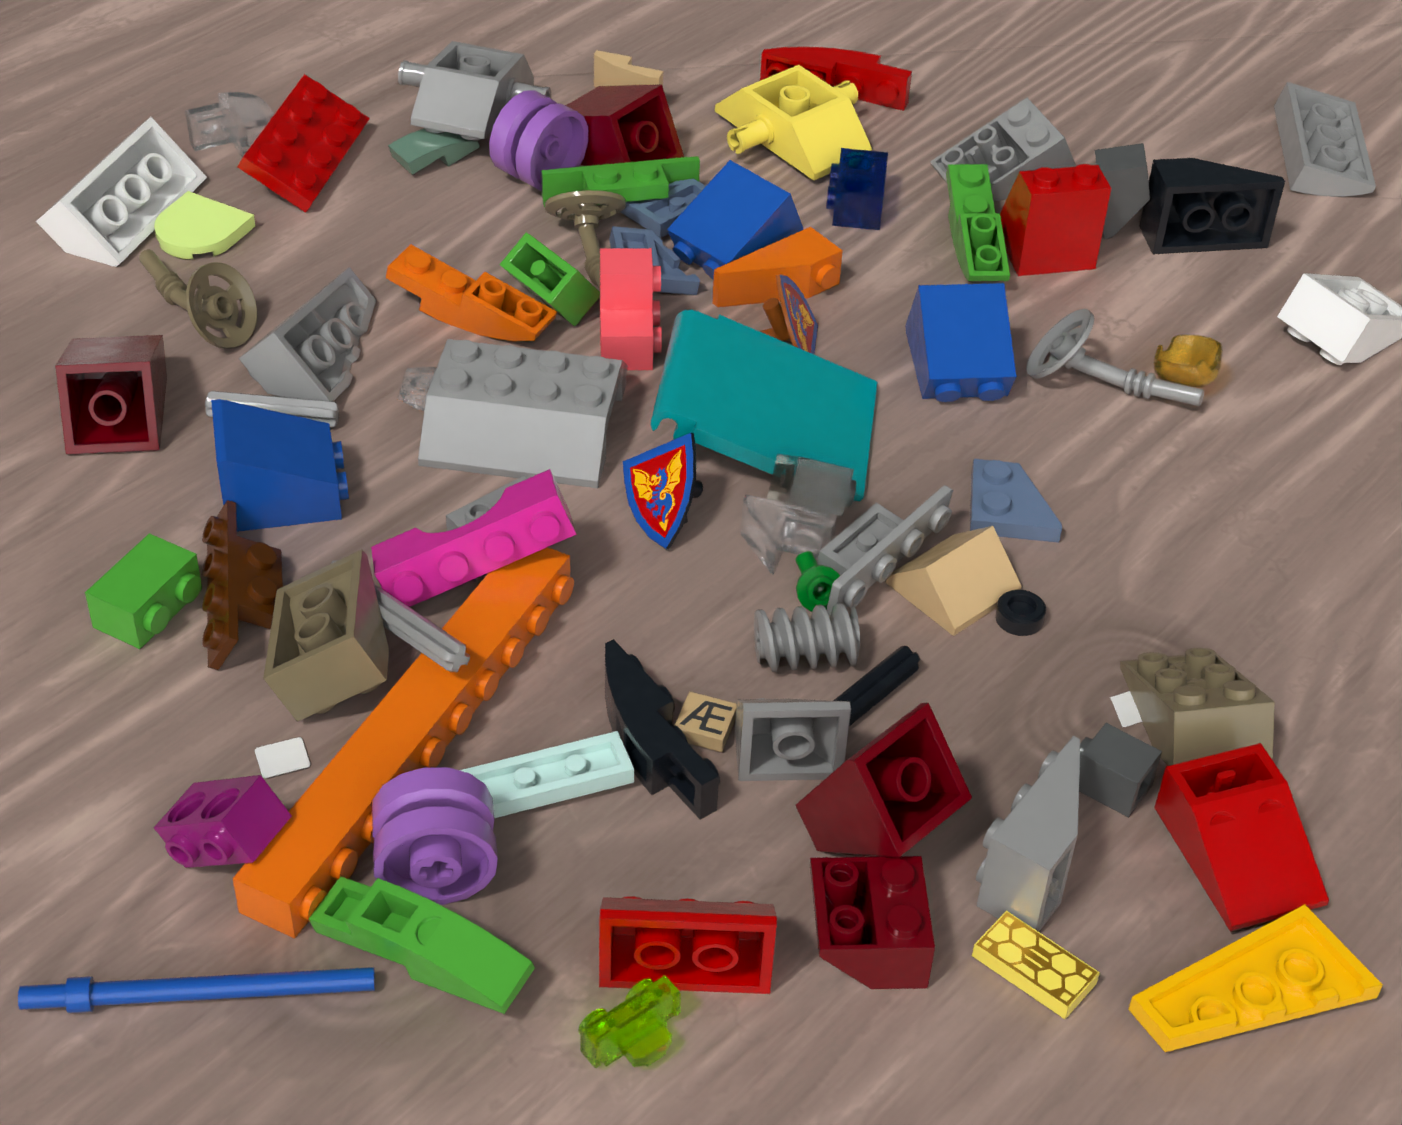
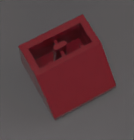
(874, 919)

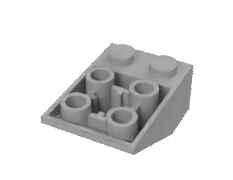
(1009, 144)
(1034, 844)

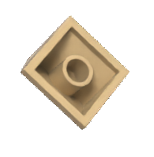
(958, 579)

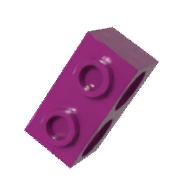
(222, 822)

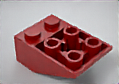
(1241, 835)

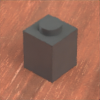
(1117, 769)

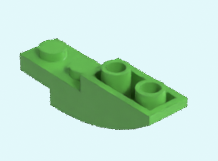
(975, 225)
(426, 939)

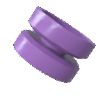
(537, 136)
(435, 834)

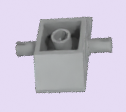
(466, 88)

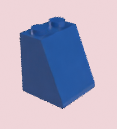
(732, 219)
(961, 341)
(277, 467)

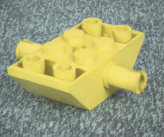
(796, 119)

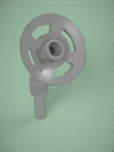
(1068, 351)

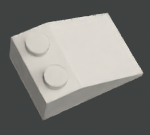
(1342, 317)

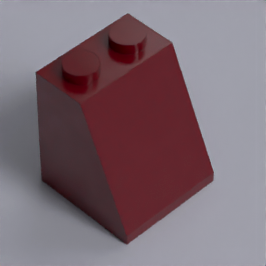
(627, 124)
(112, 393)
(887, 791)

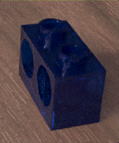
(857, 189)

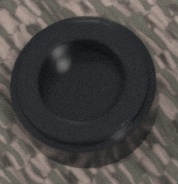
(1020, 612)

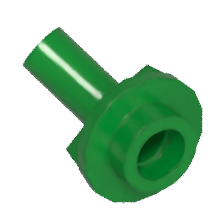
(815, 582)

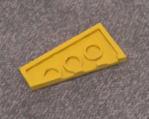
(1255, 982)

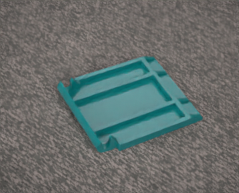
(763, 397)

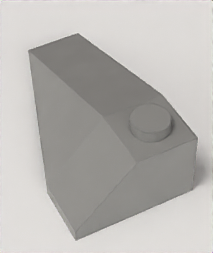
(316, 344)

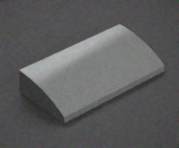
(1322, 143)

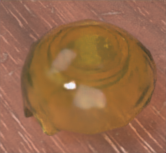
(1189, 360)

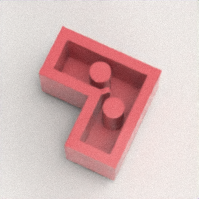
(629, 306)

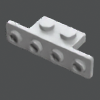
(876, 543)

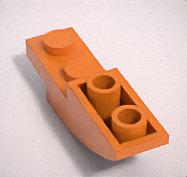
(478, 306)

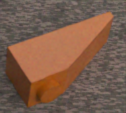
(803, 257)

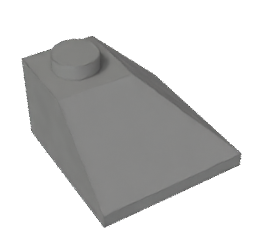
(790, 738)

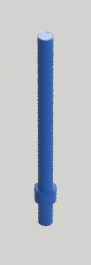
(82, 993)

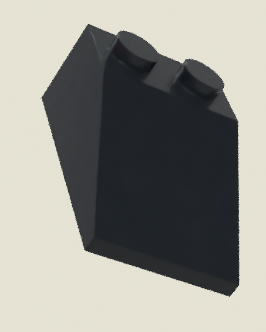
(1208, 207)

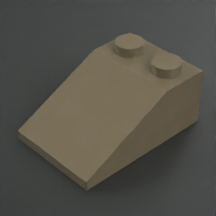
(327, 638)

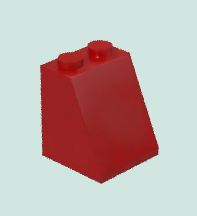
(1055, 219)

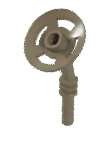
(584, 211)
(216, 302)

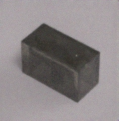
(812, 484)

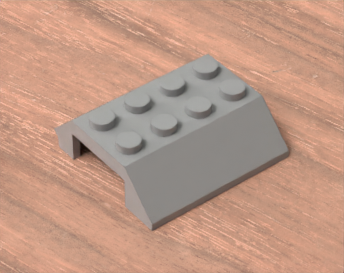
(520, 412)

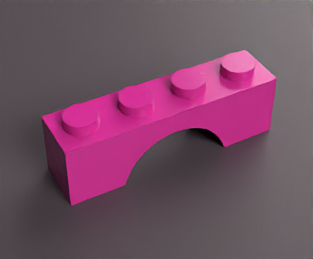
(519, 524)

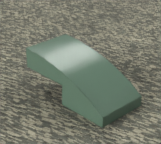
(423, 148)

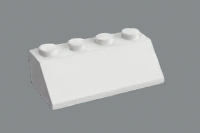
(122, 197)

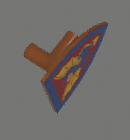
(793, 318)

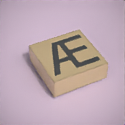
(706, 721)

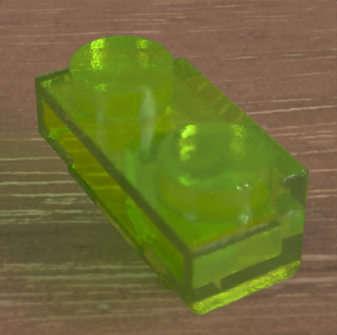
(633, 1027)

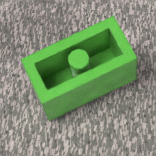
(550, 279)
(144, 591)

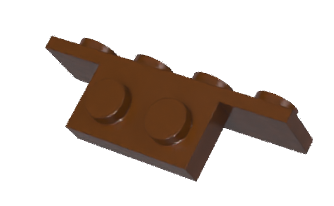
(239, 583)

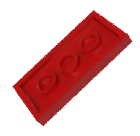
(303, 143)

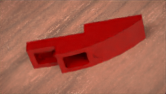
(874, 81)

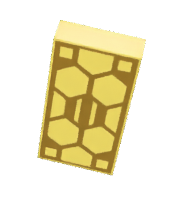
(1035, 964)

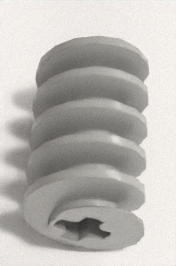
(807, 636)

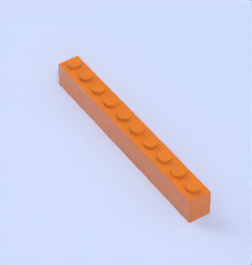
(400, 735)

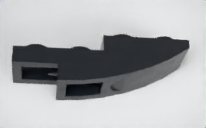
(656, 748)

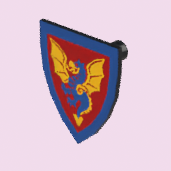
(662, 488)

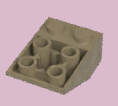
(1197, 705)

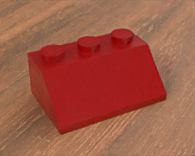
(688, 942)

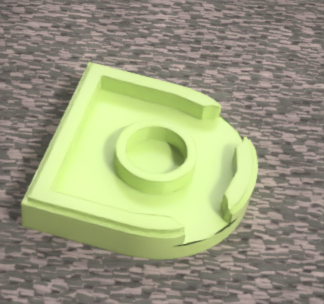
(200, 226)

